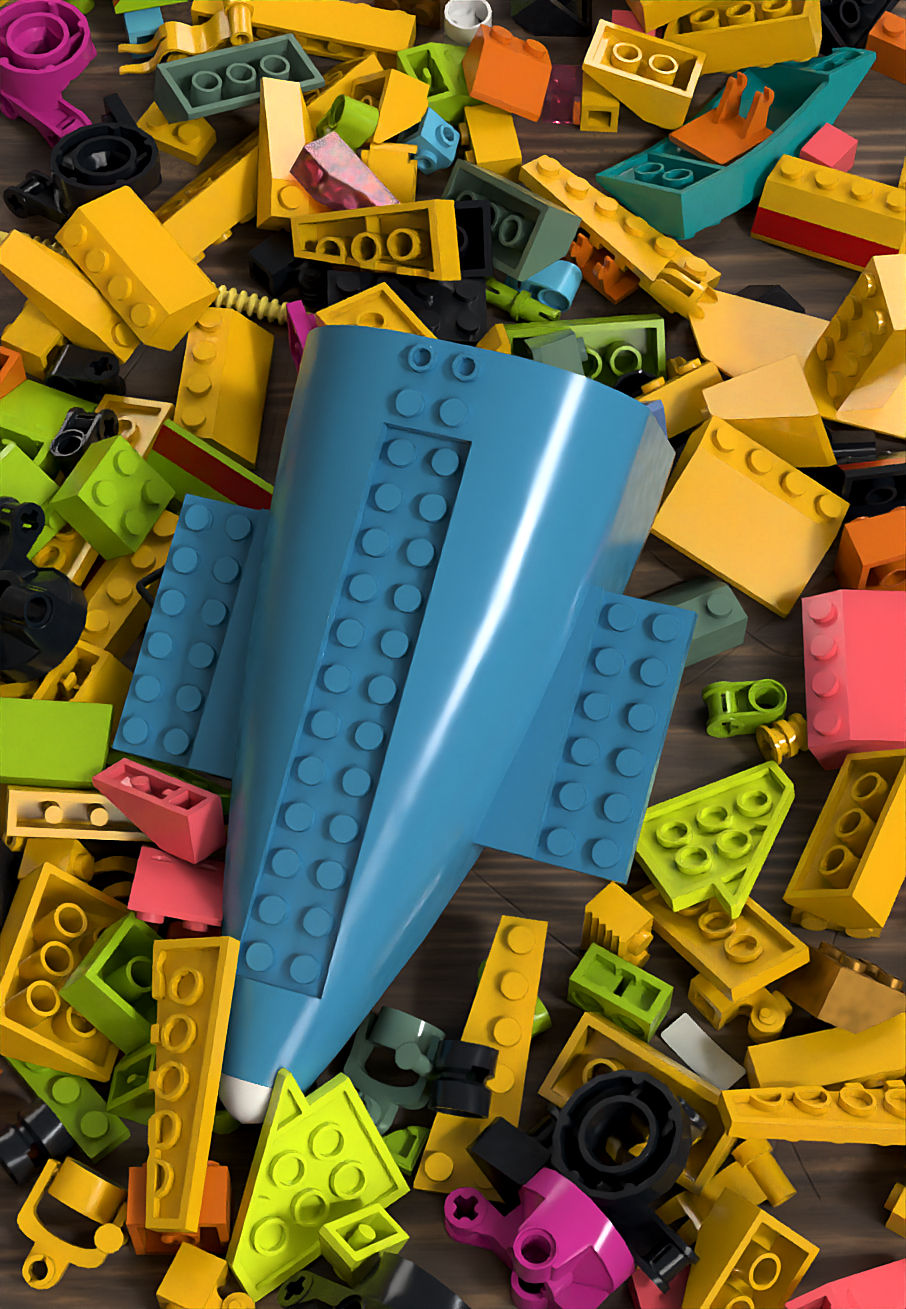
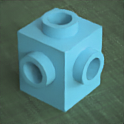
(435, 142)

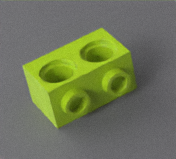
(620, 992)

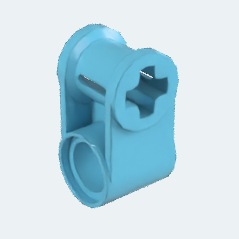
(553, 285)

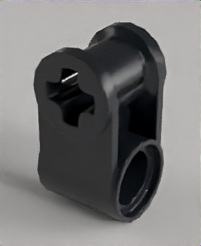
(83, 372)
(78, 433)

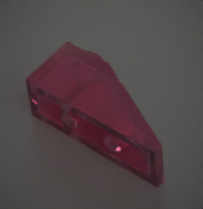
(338, 176)

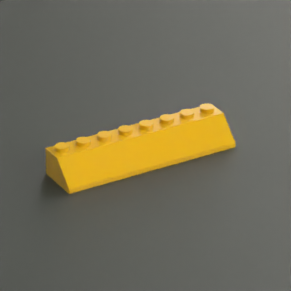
(228, 188)

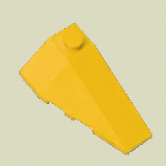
(282, 134)
(66, 296)

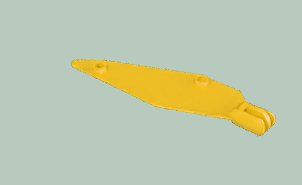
(752, 334)

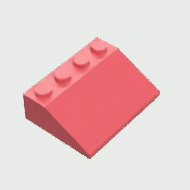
(854, 673)

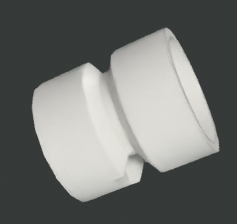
(463, 20)

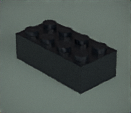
(447, 308)

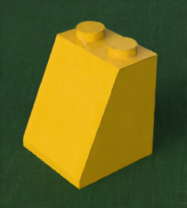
(775, 411)

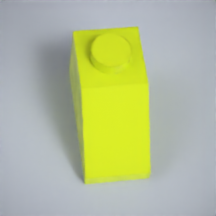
(359, 1240)

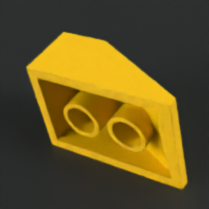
(645, 72)
(745, 1258)

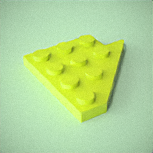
(715, 838)
(310, 1167)

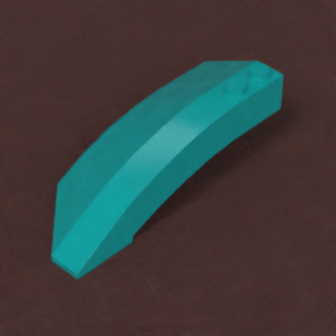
(686, 194)

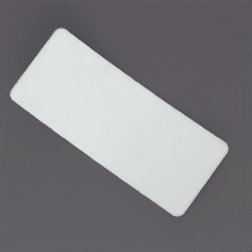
(702, 1053)

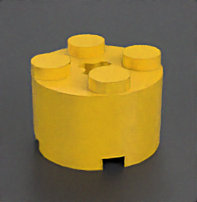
(394, 168)

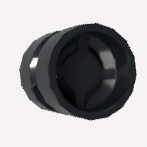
(463, 1079)
(32, 1140)

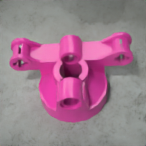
(40, 53)
(548, 1239)

